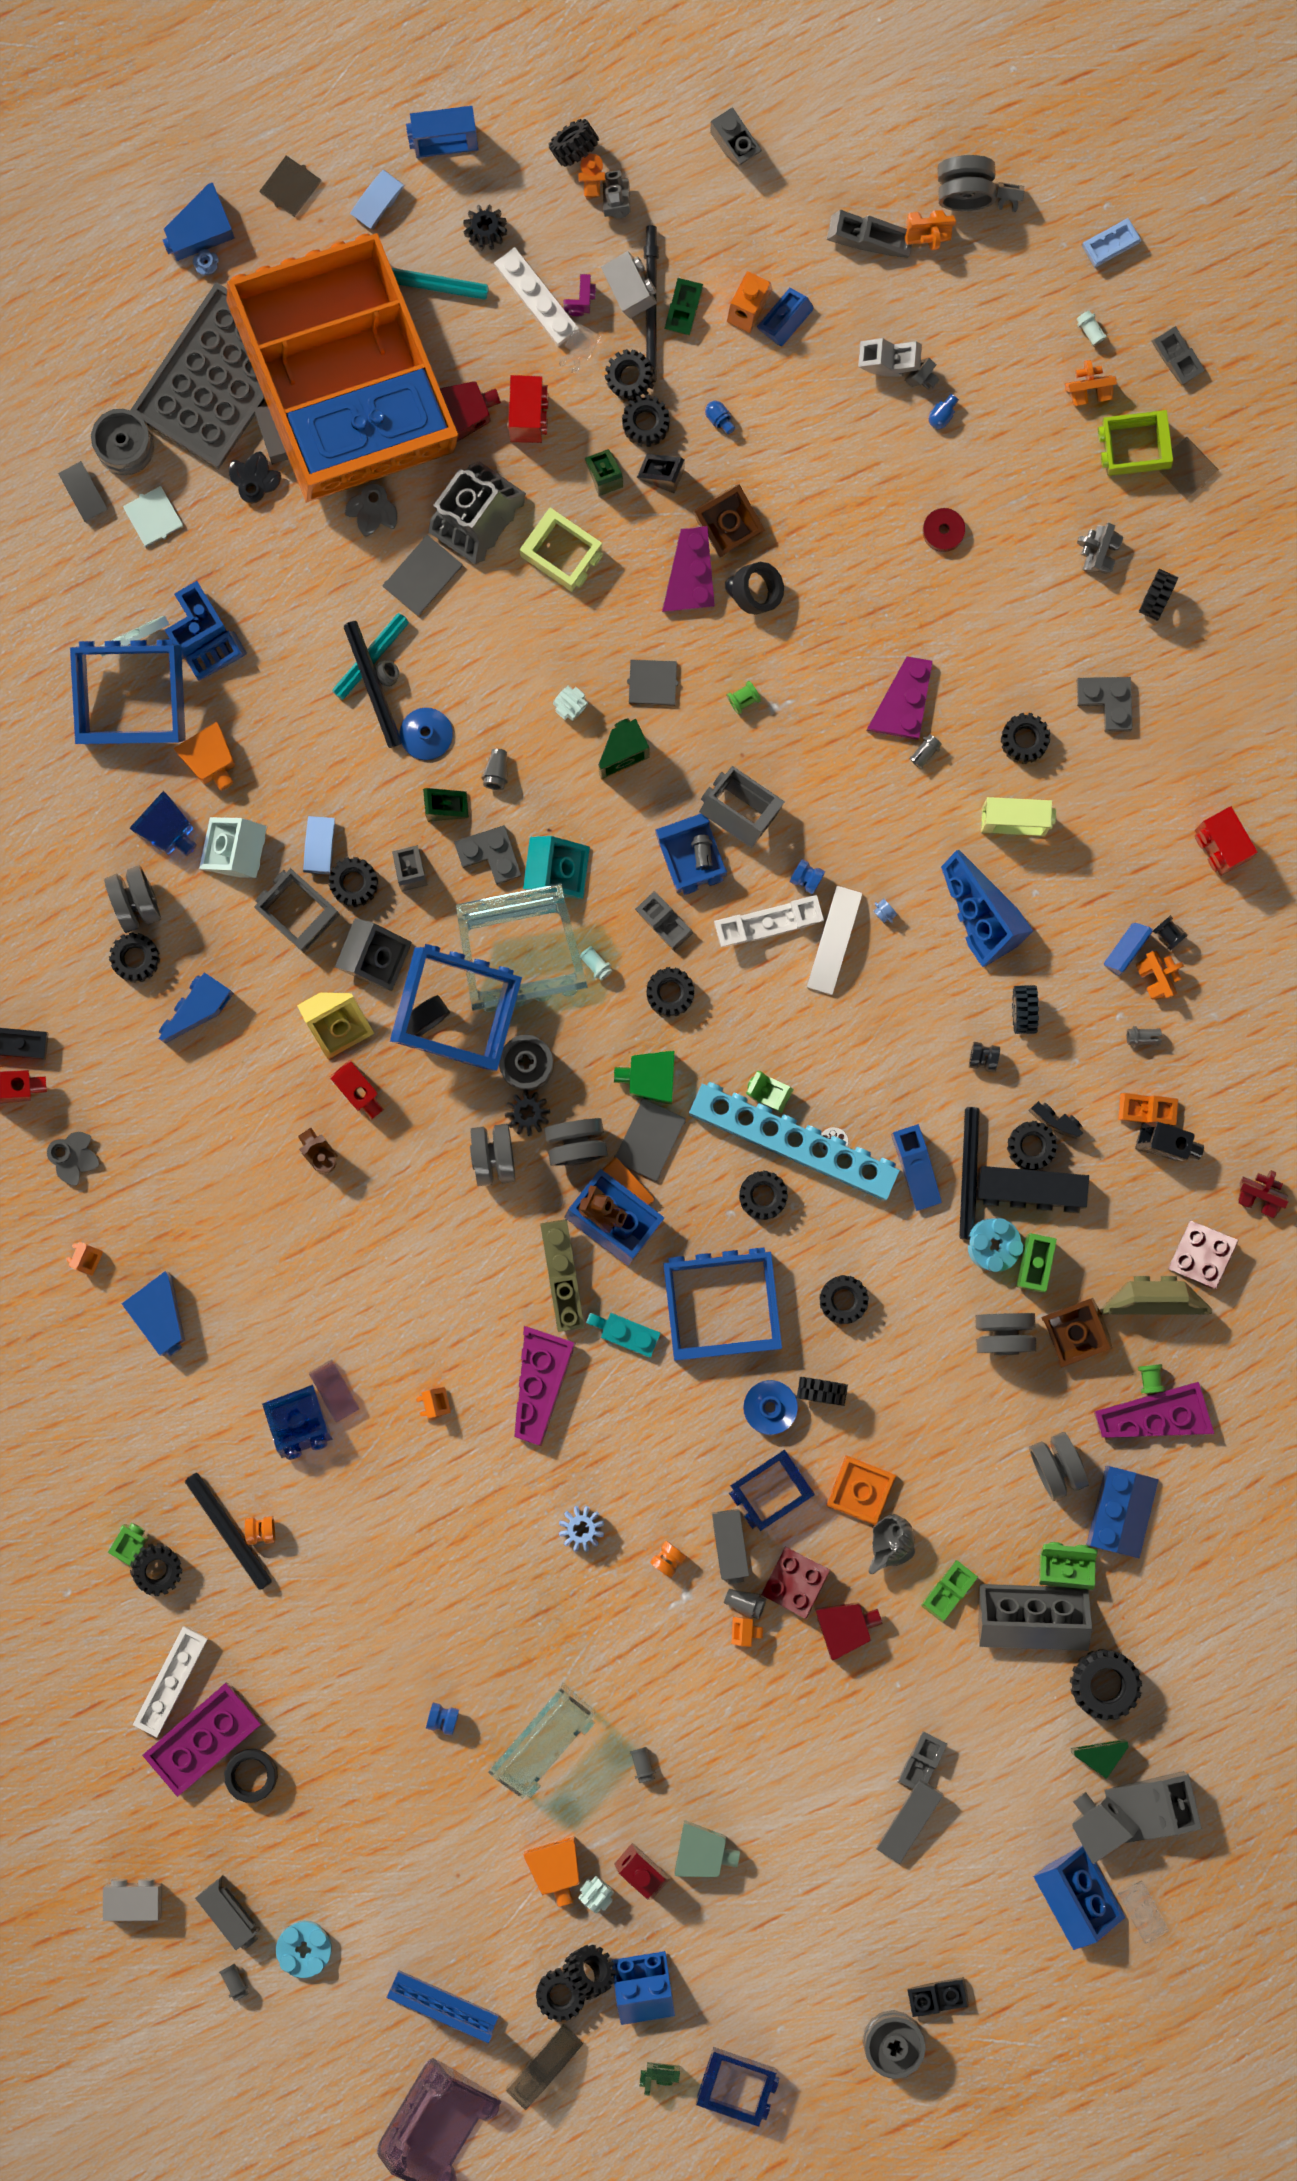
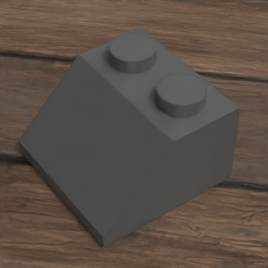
(373, 954)

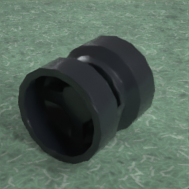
(978, 1054)

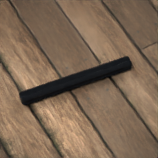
(372, 684)
(969, 1172)
(228, 1531)

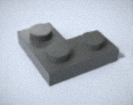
(1113, 694)
(490, 846)

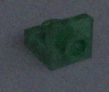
(663, 2073)

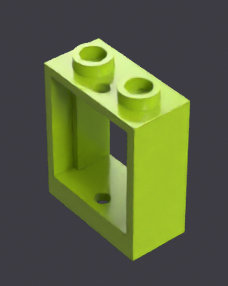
(1156, 418)

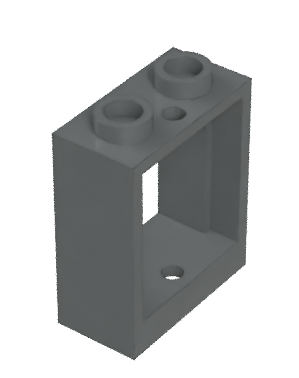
(750, 793)
(315, 929)
(730, 1545)

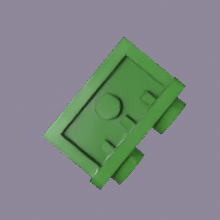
(1067, 1566)

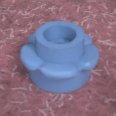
(210, 267)
(884, 911)

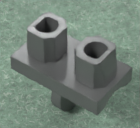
(616, 195)
(1096, 547)

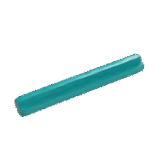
(441, 284)
(375, 651)

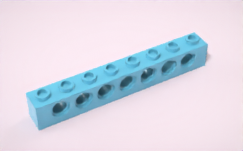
(885, 1169)

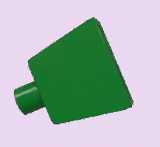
(649, 1076)

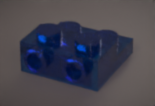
(297, 1422)

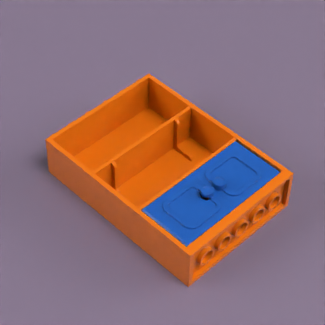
(336, 352)

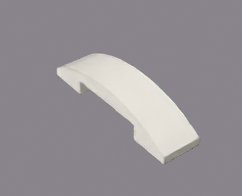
(768, 922)
(834, 940)

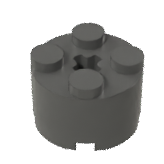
(514, 1053)

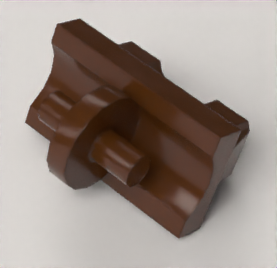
(318, 1151)
(602, 1210)

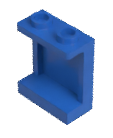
(680, 856)

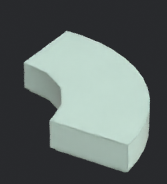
(142, 631)

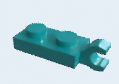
(626, 1333)

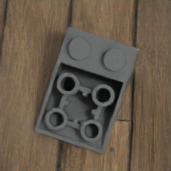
(1158, 1805)

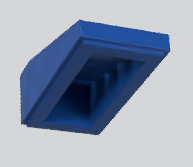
(229, 636)

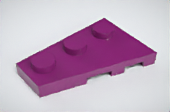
(691, 572)
(905, 701)

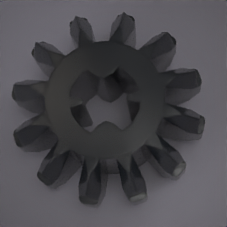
(485, 217)
(525, 1104)

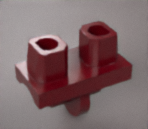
(1273, 1199)

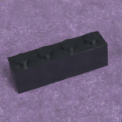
(1033, 1188)

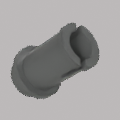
(925, 751)
(702, 852)
(1143, 1036)
(642, 1765)
(234, 1982)

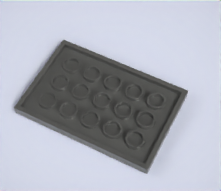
(204, 385)

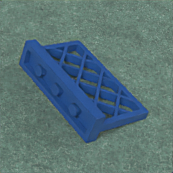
(443, 2006)

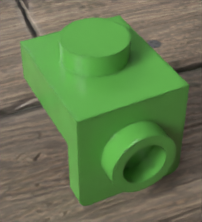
(769, 1091)
(128, 1543)

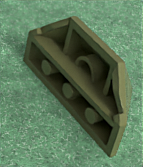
(1156, 1298)

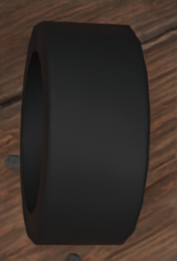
(773, 581)
(427, 1016)
(231, 1784)

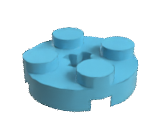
(1009, 1247)
(316, 1939)

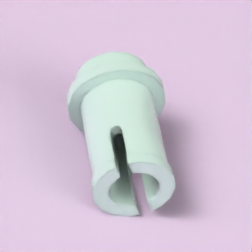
(1091, 327)
(596, 963)

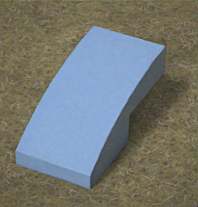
(377, 198)
(318, 845)

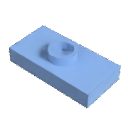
(1111, 242)

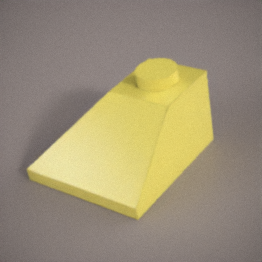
(335, 1021)

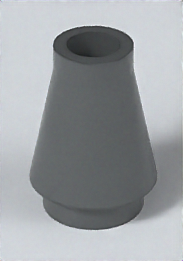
(496, 770)
(746, 1603)

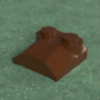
(728, 520)
(1078, 1332)

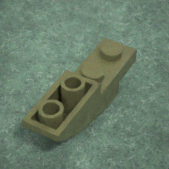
(562, 1275)

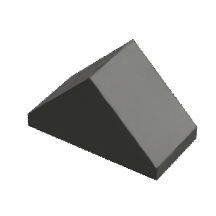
(409, 868)

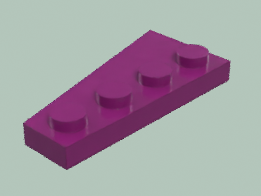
(1161, 1414)

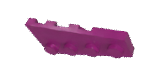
(542, 1375)

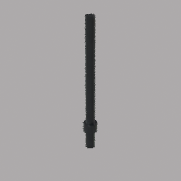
(651, 254)

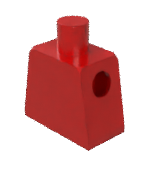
(347, 1080)
(31, 1085)

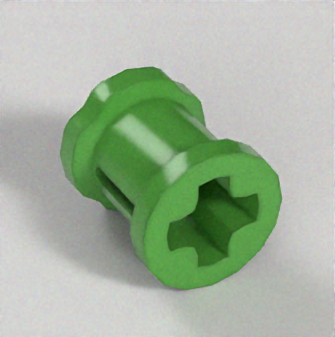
(743, 697)
(1151, 1378)

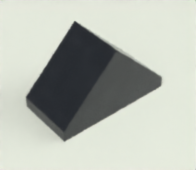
(662, 471)

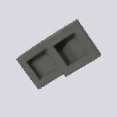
(1177, 356)
(82, 491)
(664, 921)
(922, 1760)

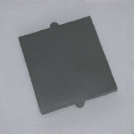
(652, 682)

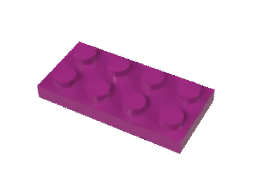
(201, 1739)

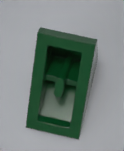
(604, 472)
(445, 804)
(1101, 1756)

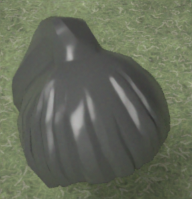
(892, 1542)

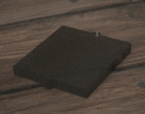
(290, 186)
(1189, 468)

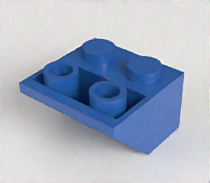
(643, 1988)

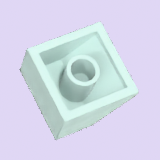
(233, 847)

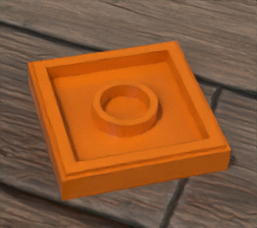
(861, 1490)

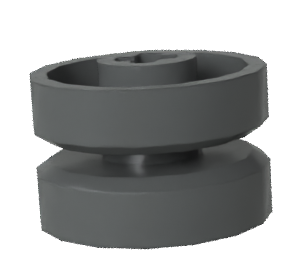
(966, 183)
(131, 431)
(135, 898)
(576, 1146)
(492, 1155)
(1005, 1333)
(1057, 1466)
(899, 2060)

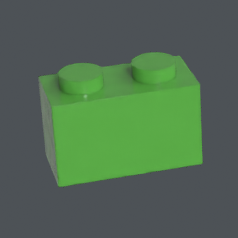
(1036, 1263)

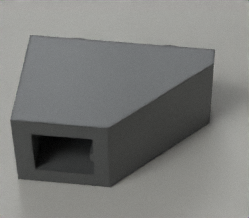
(734, 137)

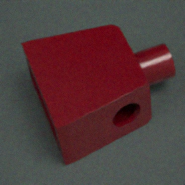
(469, 407)
(846, 1627)
(641, 1872)

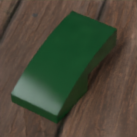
(684, 306)

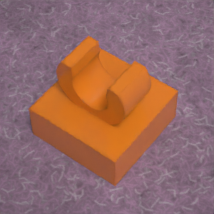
(85, 1258)
(435, 1403)
(744, 1631)

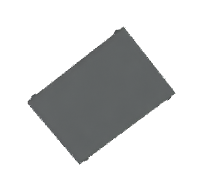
(422, 575)
(650, 1139)

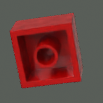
(526, 408)
(1225, 841)

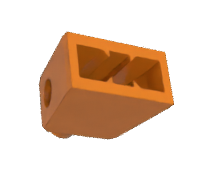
(750, 299)
(208, 756)
(555, 1868)

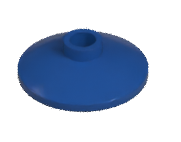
(428, 746)
(784, 1412)

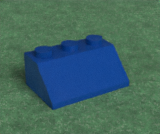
(637, 1228)
(1122, 1511)
(1079, 1898)

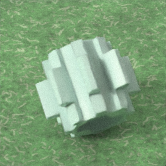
(570, 703)
(596, 1894)

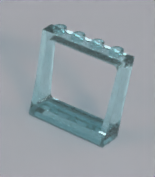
(512, 908)

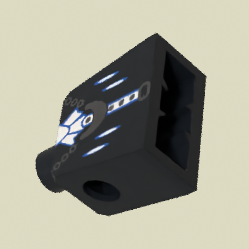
(1168, 1142)

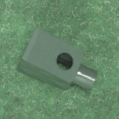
(703, 1852)

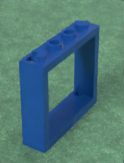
(81, 700)
(502, 1017)
(706, 1261)

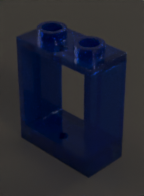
(795, 1476)
(769, 2086)

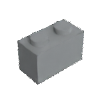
(629, 284)
(132, 1900)

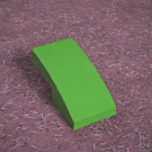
(949, 1591)

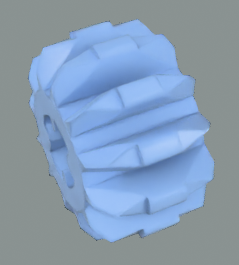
(576, 1521)

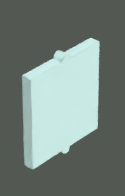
(153, 516)

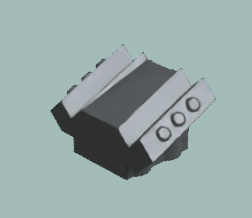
(475, 511)

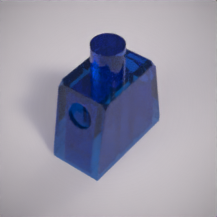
(164, 827)

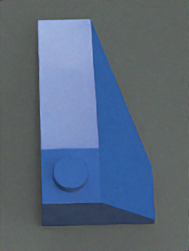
(988, 915)

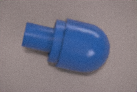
(943, 412)
(719, 416)

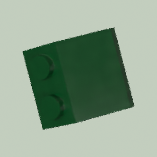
(623, 748)

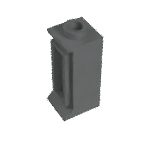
(228, 1915)

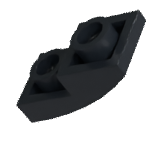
(1064, 1125)
(938, 1996)

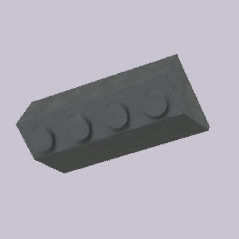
(1034, 1617)

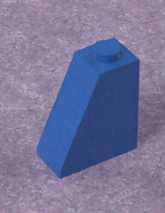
(198, 226)
(157, 1314)

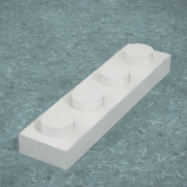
(535, 296)
(170, 1681)

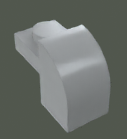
(889, 359)

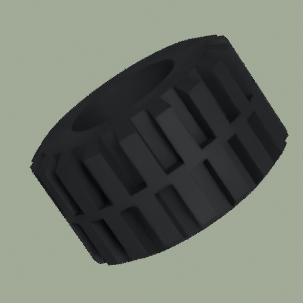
(1128, 1693)

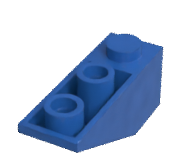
(201, 1005)
(916, 1167)

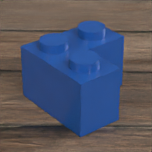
(201, 623)

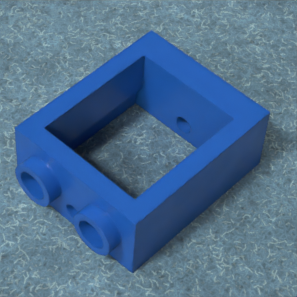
(442, 131)

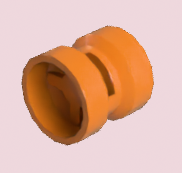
(254, 1527)
(672, 1554)

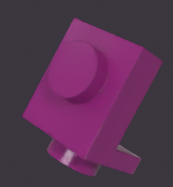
(586, 294)

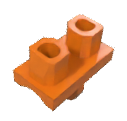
(592, 175)
(929, 230)
(1103, 384)
(1154, 964)

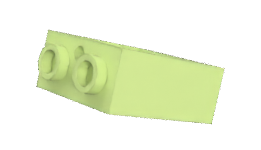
(541, 532)
(1017, 816)

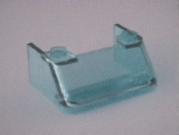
(543, 1742)

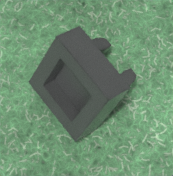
(1010, 192)
(924, 375)

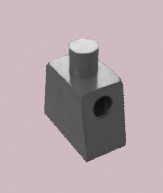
(1102, 1826)

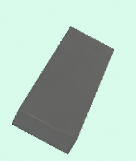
(909, 1821)

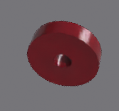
(938, 540)

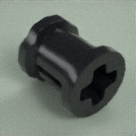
(1170, 933)

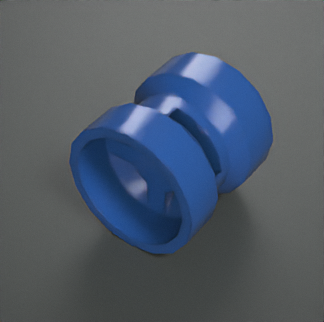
(807, 876)
(436, 1717)

